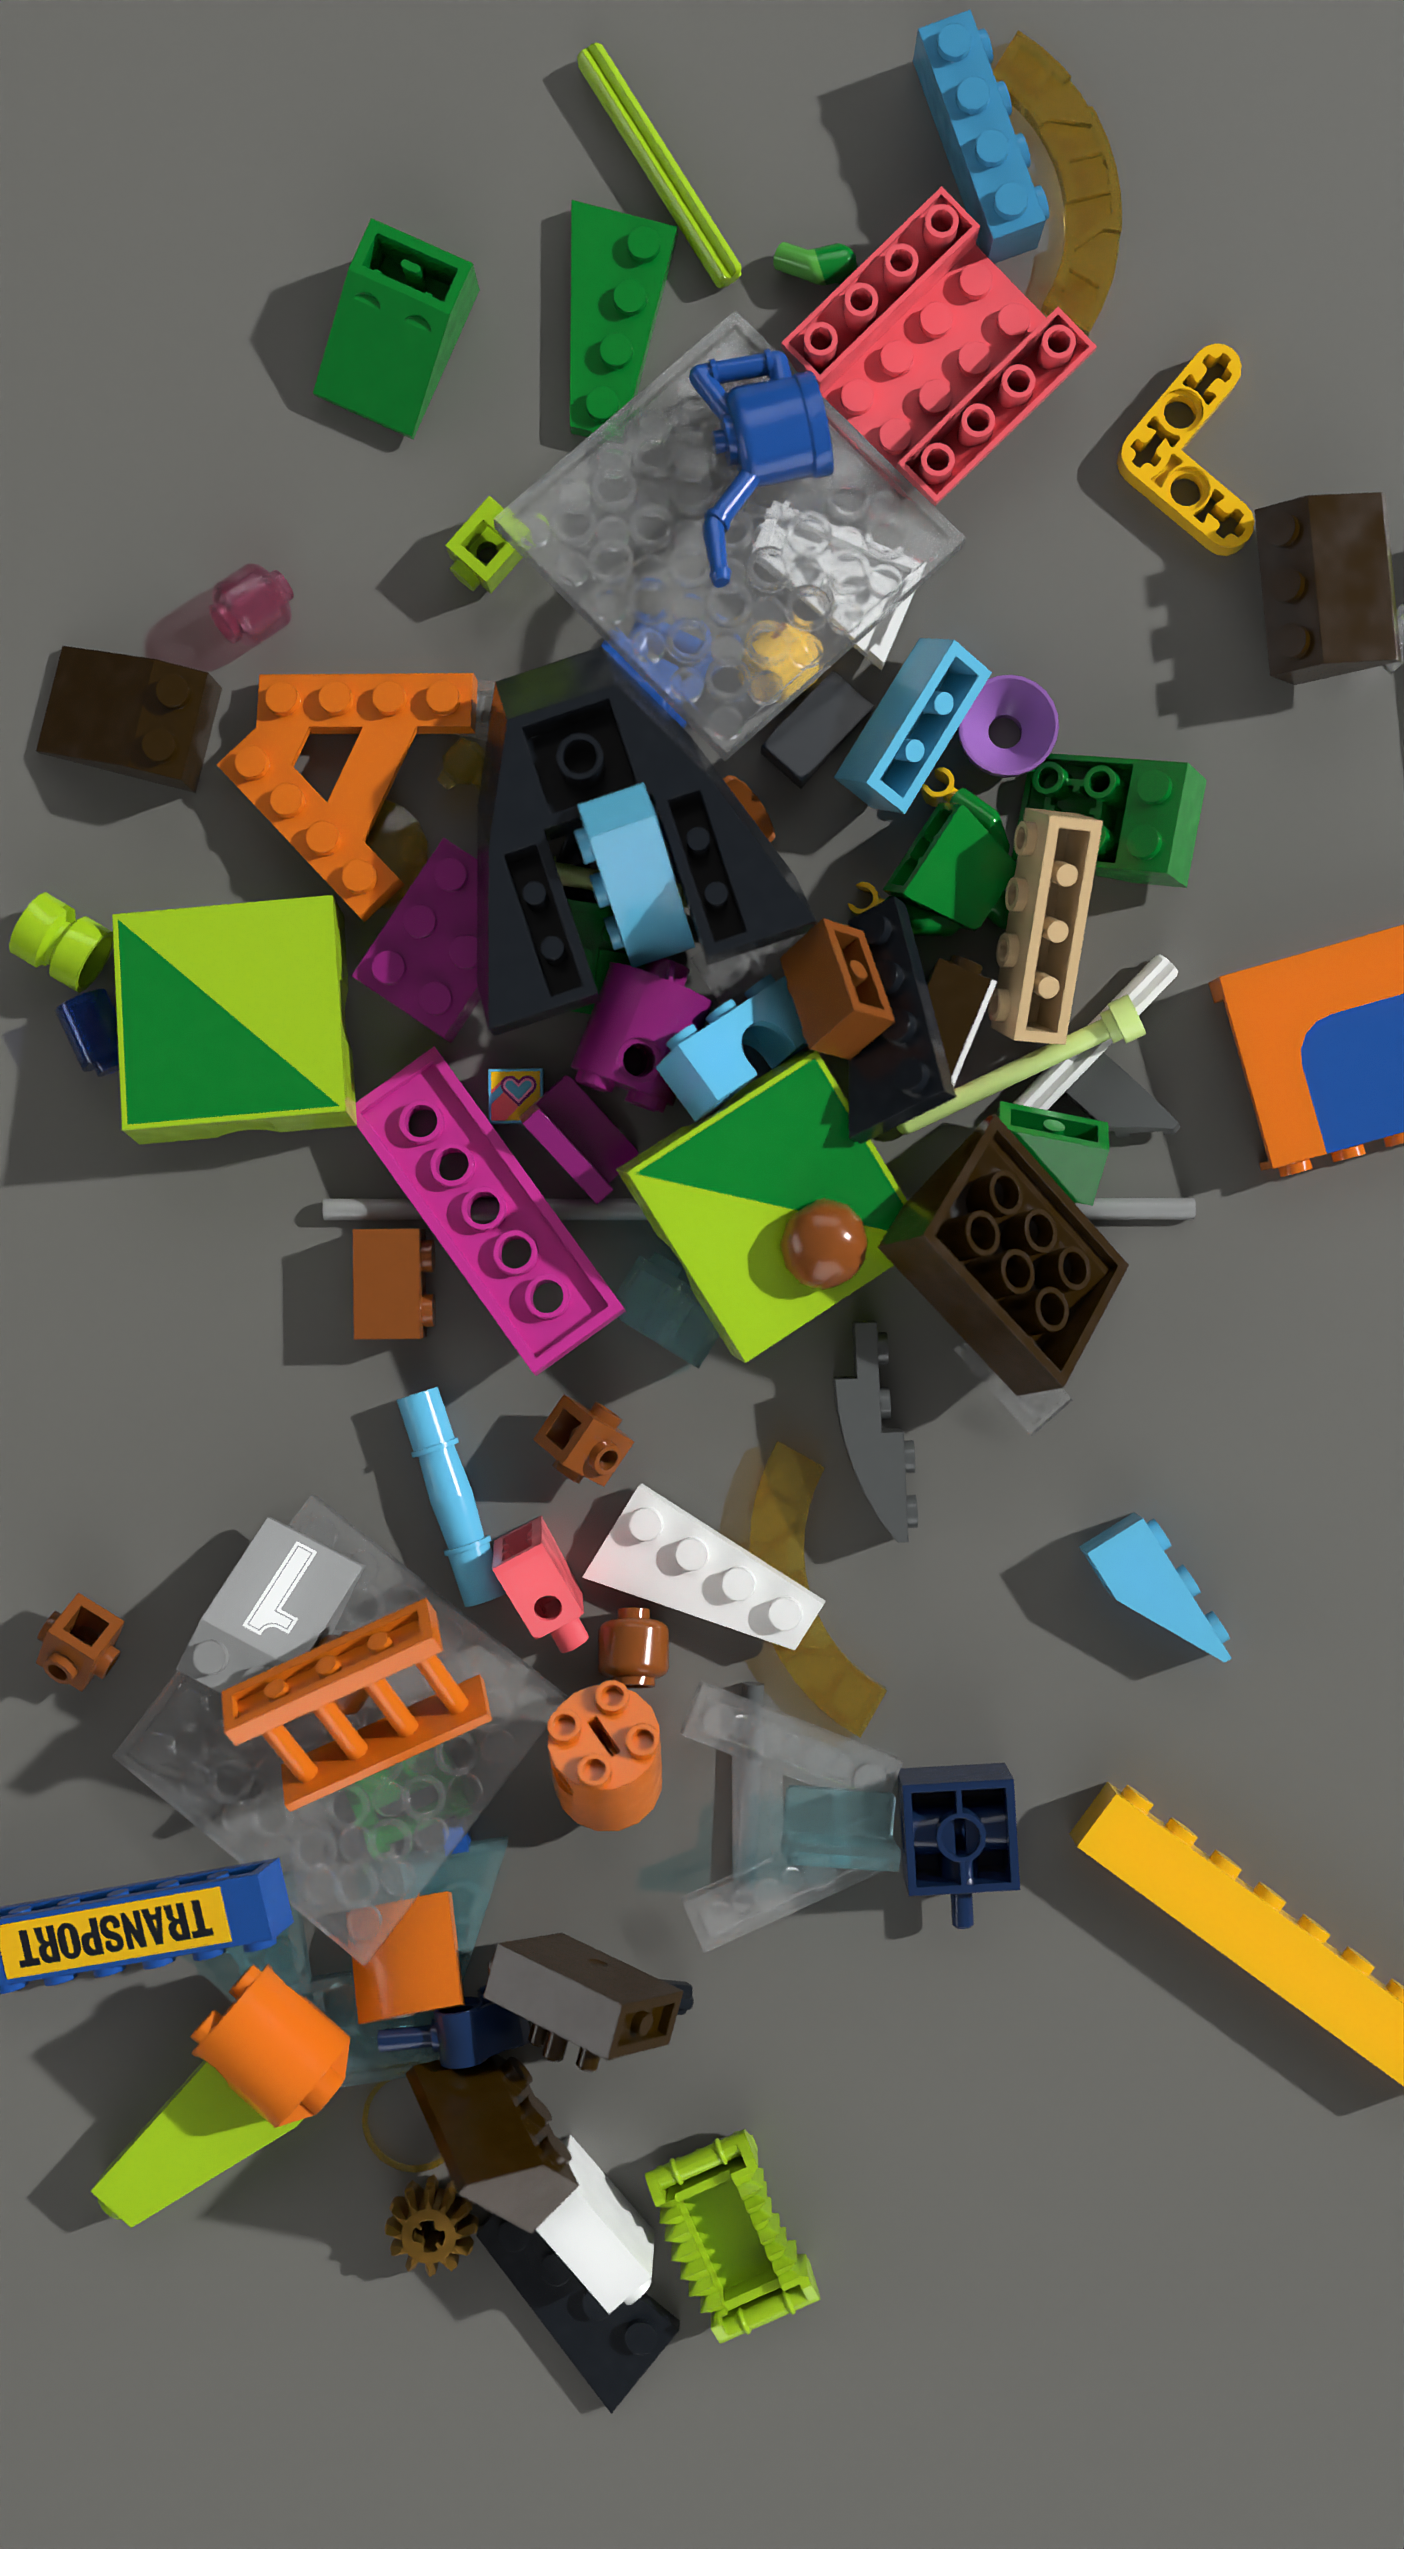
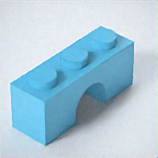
(710, 1063)

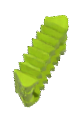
(729, 2237)

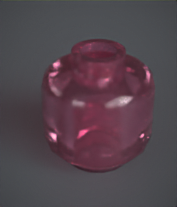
(251, 605)

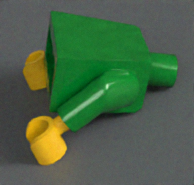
(954, 867)

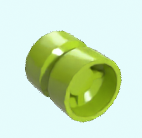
(53, 937)

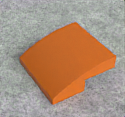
(414, 1966)

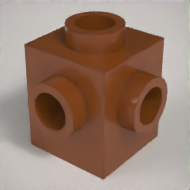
(584, 1440)
(79, 1643)

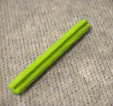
(659, 165)

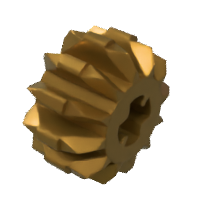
(413, 2233)

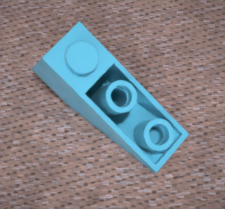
(1140, 1575)

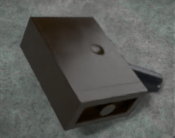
(584, 1999)

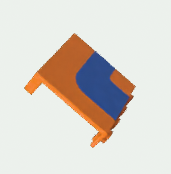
(1322, 1048)

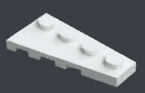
(694, 1569)

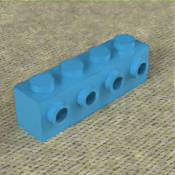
(978, 136)

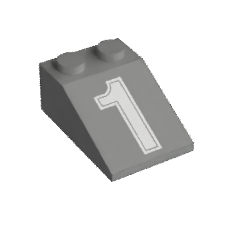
(270, 1608)

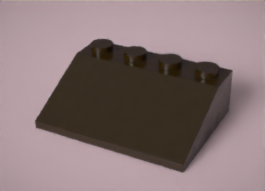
(1006, 1259)

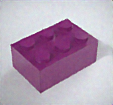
(429, 945)

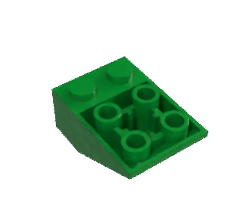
(395, 328)
(1145, 810)

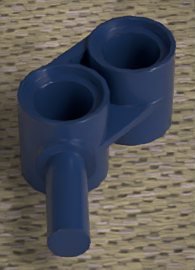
(462, 2033)

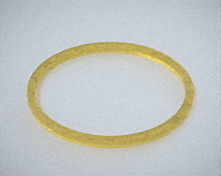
(394, 2164)

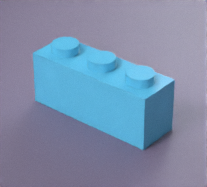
(913, 724)
(633, 876)

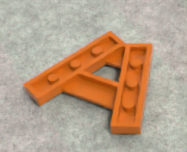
(387, 717)

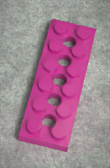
(476, 1247)

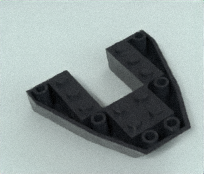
(573, 738)

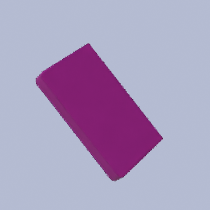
(579, 1137)

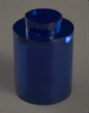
(92, 1030)

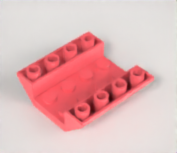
(935, 349)

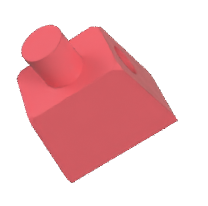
(534, 1567)

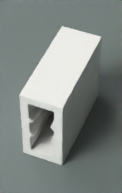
(601, 2235)

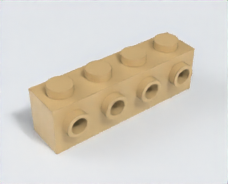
(1044, 925)

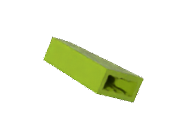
(182, 2147)

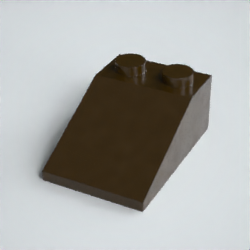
(130, 716)

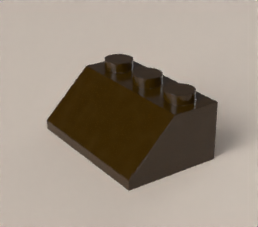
(1327, 585)
(495, 2138)

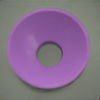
(1024, 704)

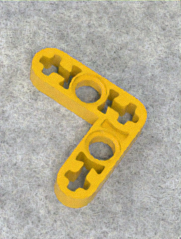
(1174, 464)

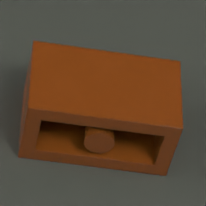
(836, 989)
(392, 1284)

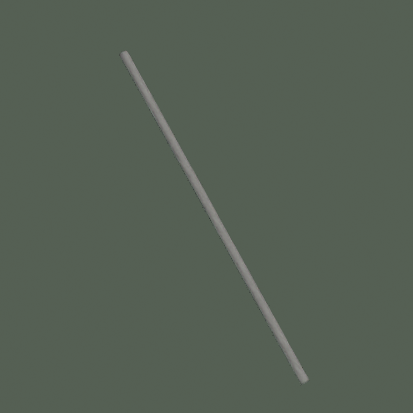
(629, 1209)

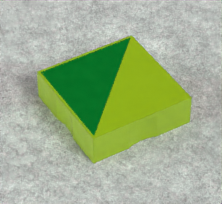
(233, 1019)
(736, 1179)

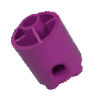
(639, 1012)

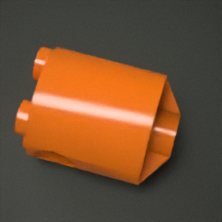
(605, 1756)
(274, 2048)

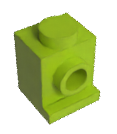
(471, 539)

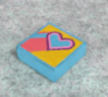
(513, 1093)

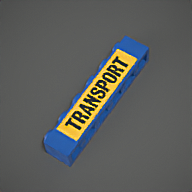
(143, 1924)

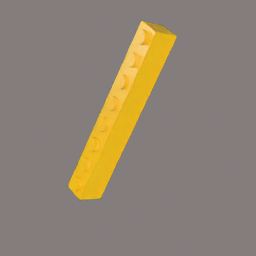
(1246, 1924)

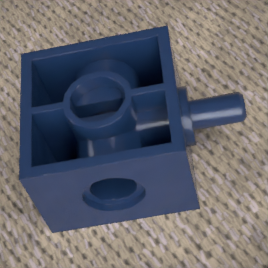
(958, 1833)

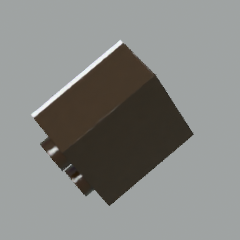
(959, 1003)

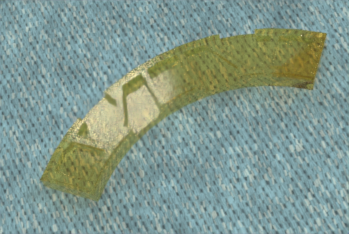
(1085, 172)
(778, 1540)

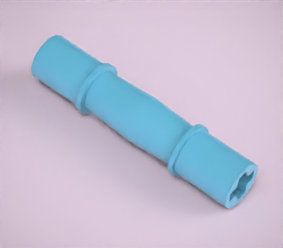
(450, 1496)

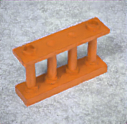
(339, 1669)

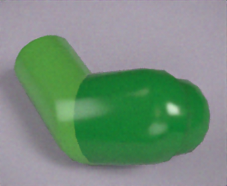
(817, 265)

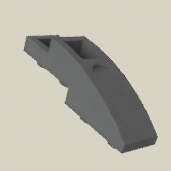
(876, 1454)

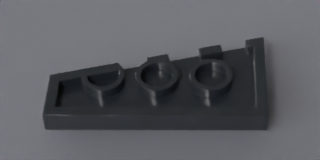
(906, 1065)
(604, 2347)

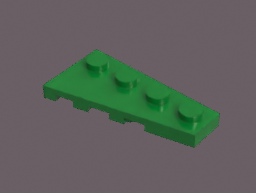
(615, 302)

